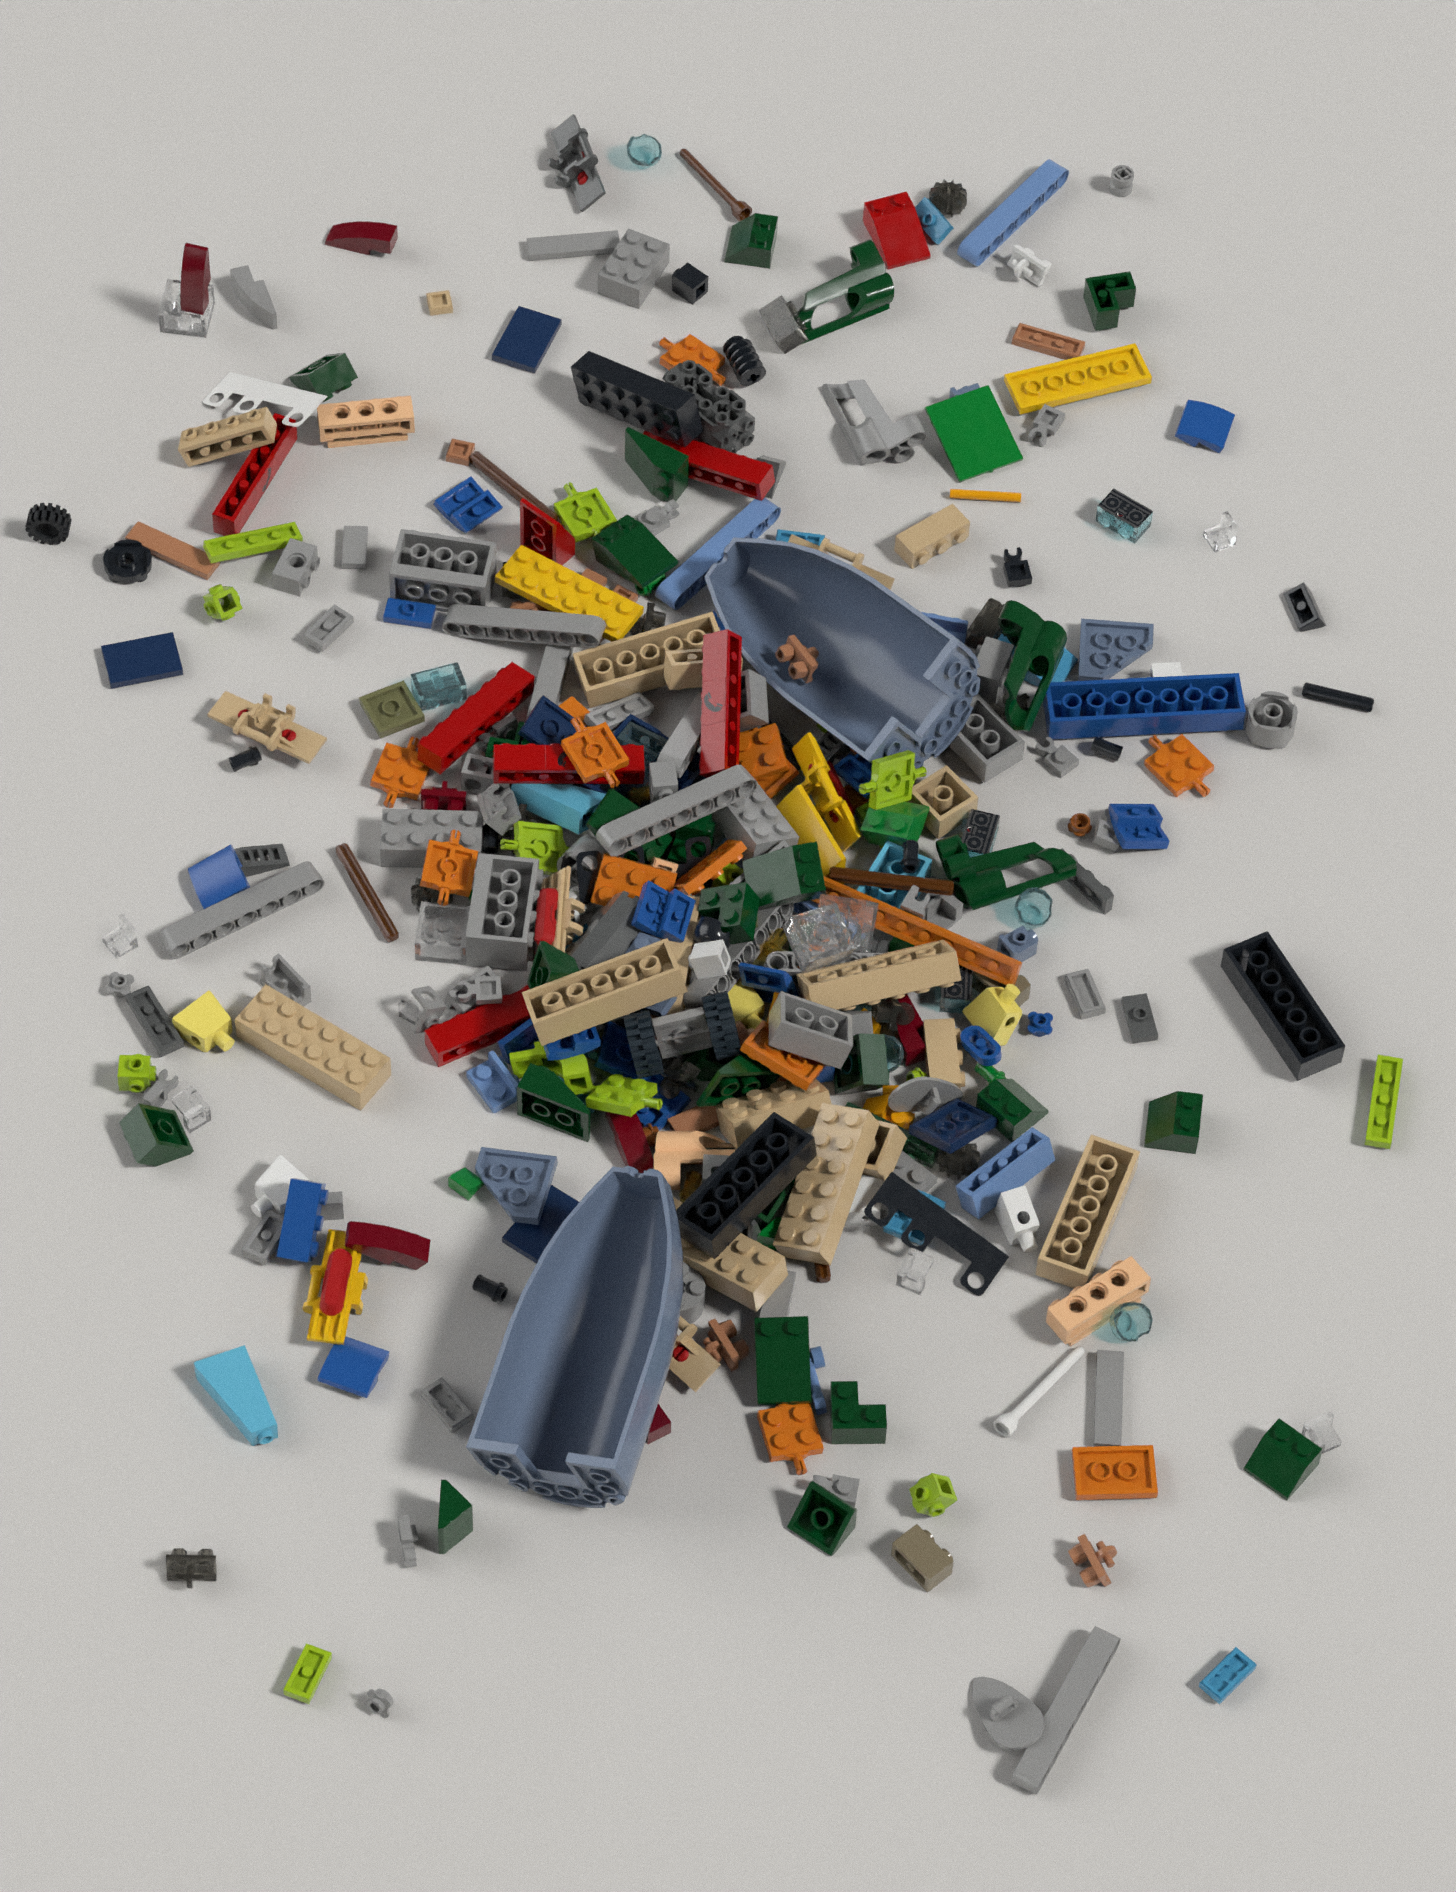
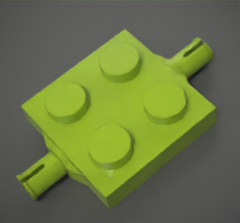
(584, 513)
(892, 779)
(537, 842)
(623, 1095)

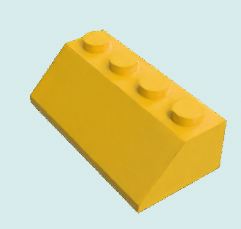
(810, 827)

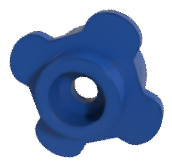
(1040, 1029)

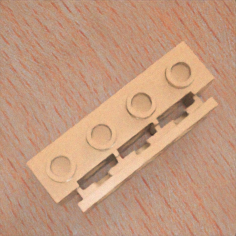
(366, 421)
(1092, 1304)

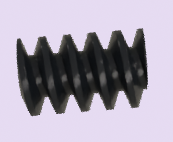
(744, 360)

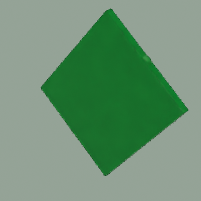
(973, 433)

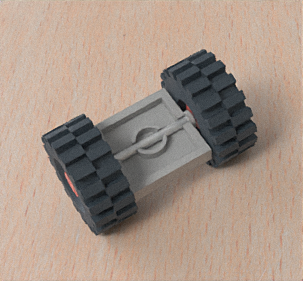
(682, 1034)

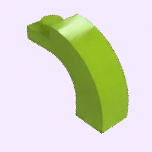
(573, 1069)

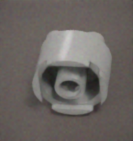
(1271, 720)
(589, 863)
(693, 1294)

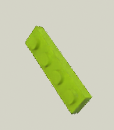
(251, 542)
(1383, 1101)

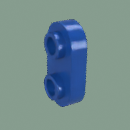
(981, 1045)

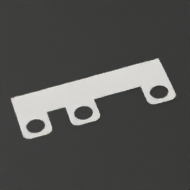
(261, 390)

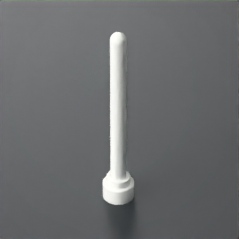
(1007, 1423)

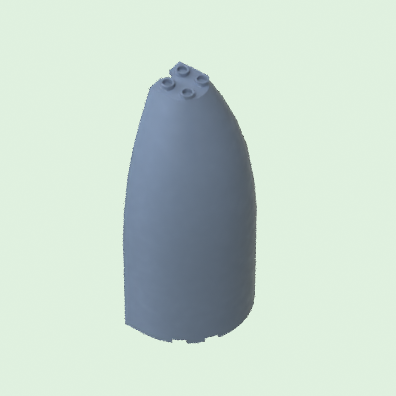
(883, 667)
(588, 1347)

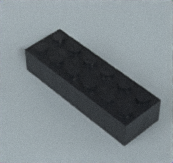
(637, 398)
(1282, 1006)
(744, 1184)

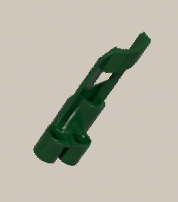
(865, 288)
(1037, 649)
(980, 879)

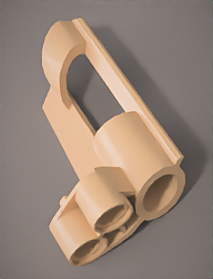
(684, 1148)

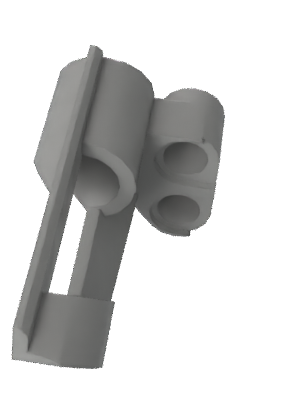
(877, 435)

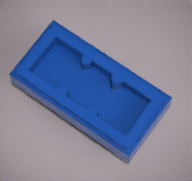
(409, 613)

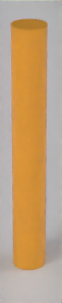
(985, 495)

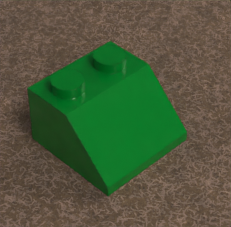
(894, 823)

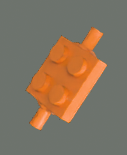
(692, 349)
(594, 752)
(1179, 765)
(400, 772)
(449, 868)
(790, 1434)

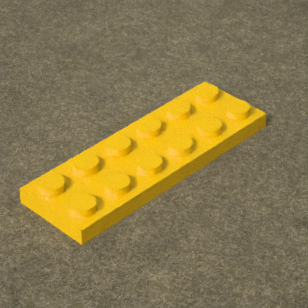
(1077, 378)
(567, 591)

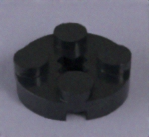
(127, 573)

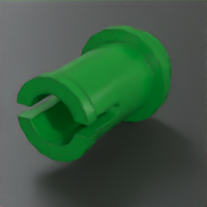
(648, 589)
(989, 1073)

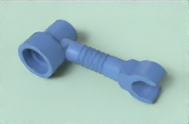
(817, 1361)

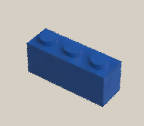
(302, 1220)

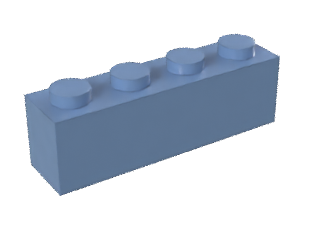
(1004, 1172)

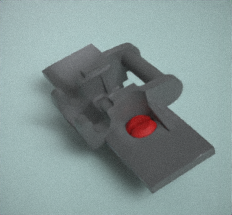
(576, 163)

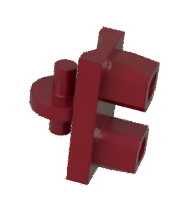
(443, 798)

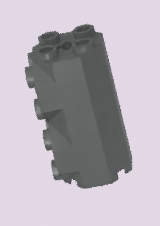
(721, 410)
(607, 933)

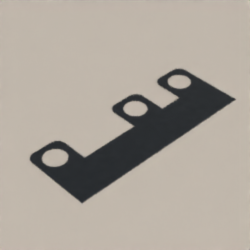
(587, 880)
(938, 1222)

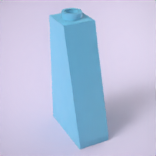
(559, 803)
(238, 1392)

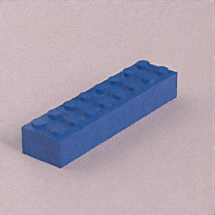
(1144, 706)

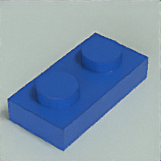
(518, 1040)

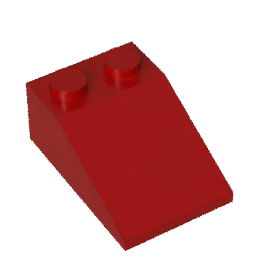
(896, 230)
(544, 534)

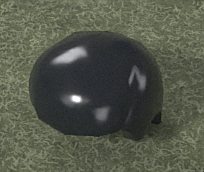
(708, 930)

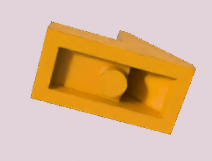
(880, 1107)

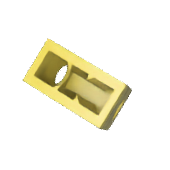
(746, 1005)
(995, 1012)
(205, 1024)

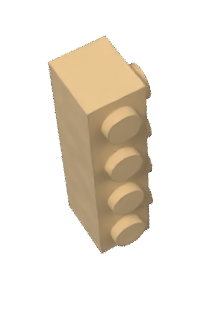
(227, 436)

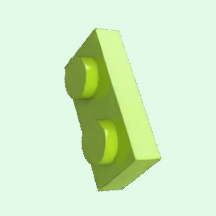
(307, 1673)

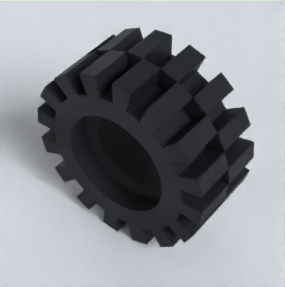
(48, 523)

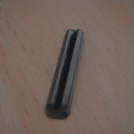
(1338, 697)

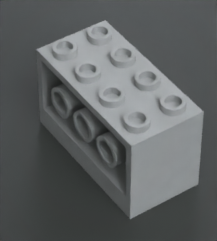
(442, 570)
(503, 912)

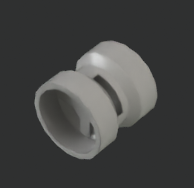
(1121, 181)

